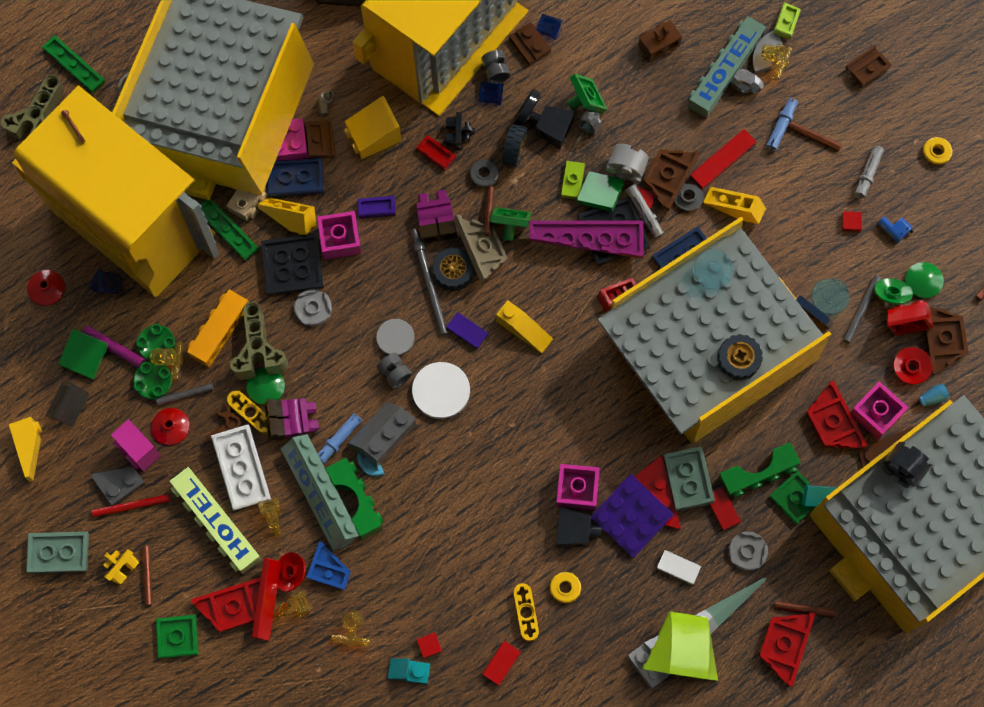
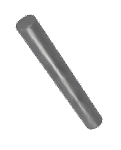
(184, 394)

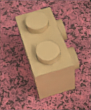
(245, 204)

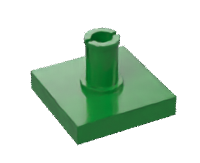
(586, 95)
(511, 219)

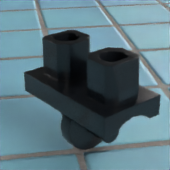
(455, 139)

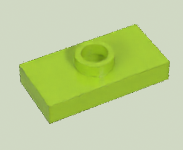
(787, 21)
(573, 179)

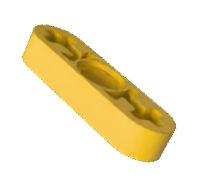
(236, 407)
(523, 628)

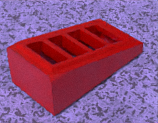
(606, 295)

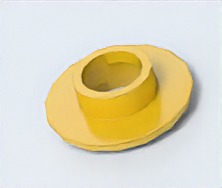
(939, 143)
(565, 597)

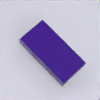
(376, 207)
(467, 330)

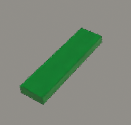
(73, 64)
(228, 230)

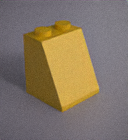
(373, 129)

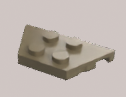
(483, 250)

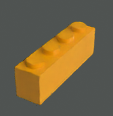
(218, 328)

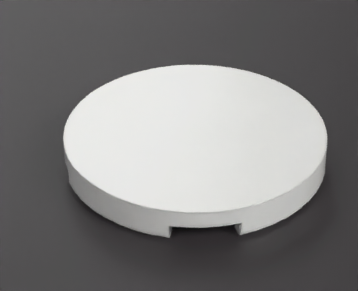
(441, 390)

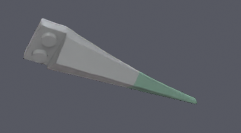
(716, 616)

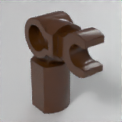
(230, 420)

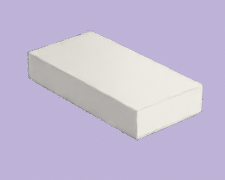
(678, 567)

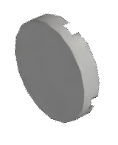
(313, 308)
(395, 337)
(748, 551)

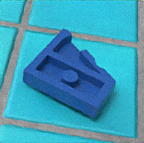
(328, 569)

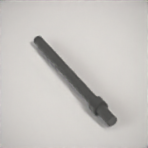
(419, 248)

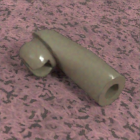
(323, 101)

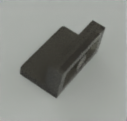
(67, 403)

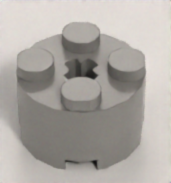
(627, 163)

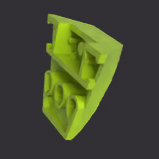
(684, 648)

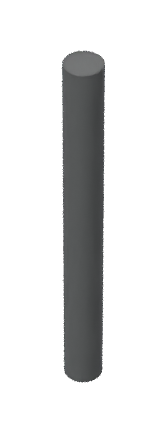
(861, 311)

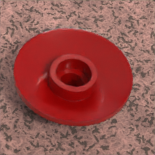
(50, 294)
(917, 358)
(173, 434)
(291, 571)

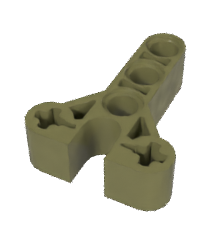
(17, 124)
(248, 356)

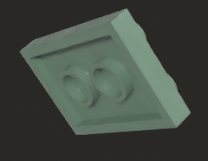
(689, 478)
(57, 552)

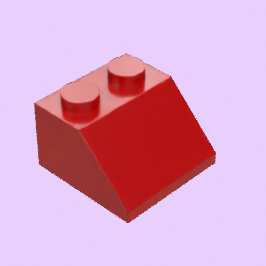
(910, 318)

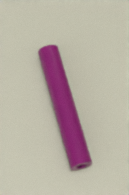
(116, 348)

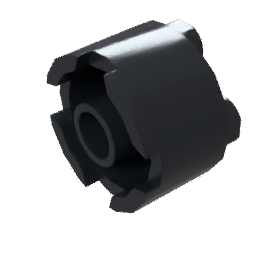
(907, 465)

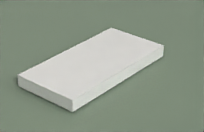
(241, 467)

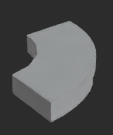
(758, 64)

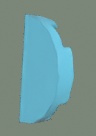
(368, 467)

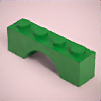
(343, 477)
(737, 480)

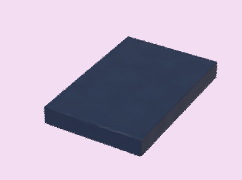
(296, 178)
(678, 247)
(814, 311)

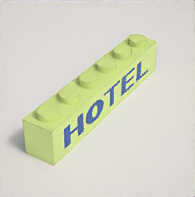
(215, 520)

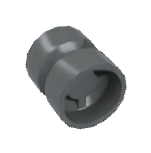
(495, 66)
(394, 370)

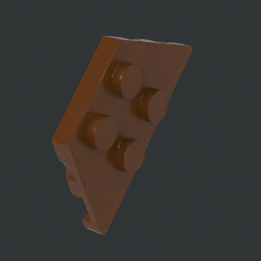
(669, 174)
(946, 340)

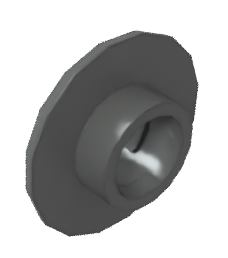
(484, 165)
(689, 205)

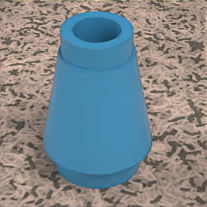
(934, 395)

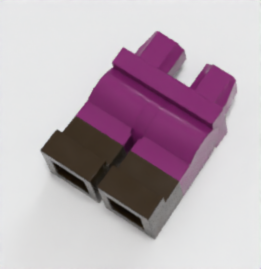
(436, 211)
(289, 418)

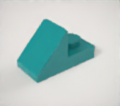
(409, 671)

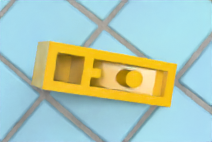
(736, 204)
(291, 215)
(523, 327)
(27, 443)

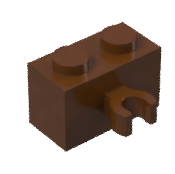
(659, 40)

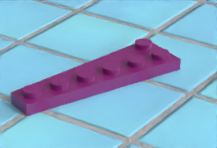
(609, 237)

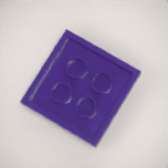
(632, 515)

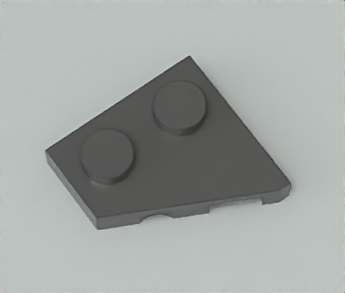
(118, 483)

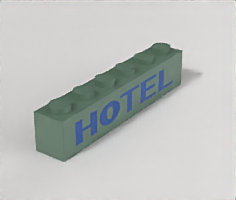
(727, 65)
(320, 492)

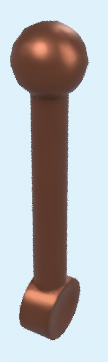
(65, 113)

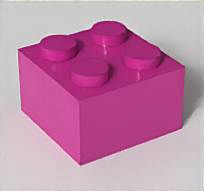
(294, 144)
(339, 235)
(878, 410)
(137, 447)
(578, 487)

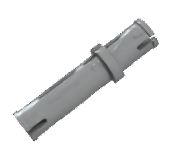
(866, 178)
(644, 211)

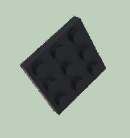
(623, 211)
(292, 264)

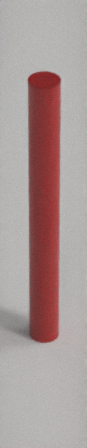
(131, 505)

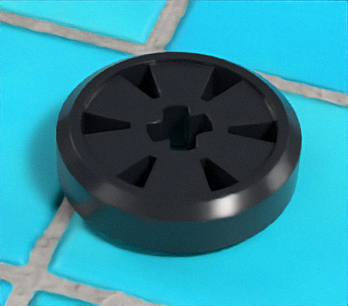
(527, 107)

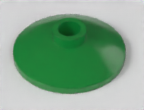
(893, 291)

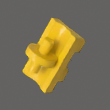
(126, 559)

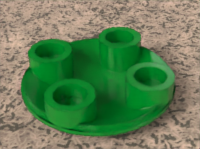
(924, 280)
(154, 337)
(152, 380)
(265, 386)

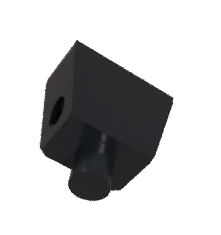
(553, 124)
(575, 529)

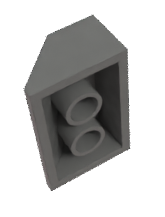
(383, 433)

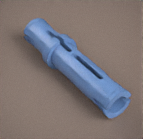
(784, 118)
(332, 445)

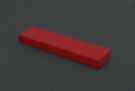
(723, 159)
(266, 599)

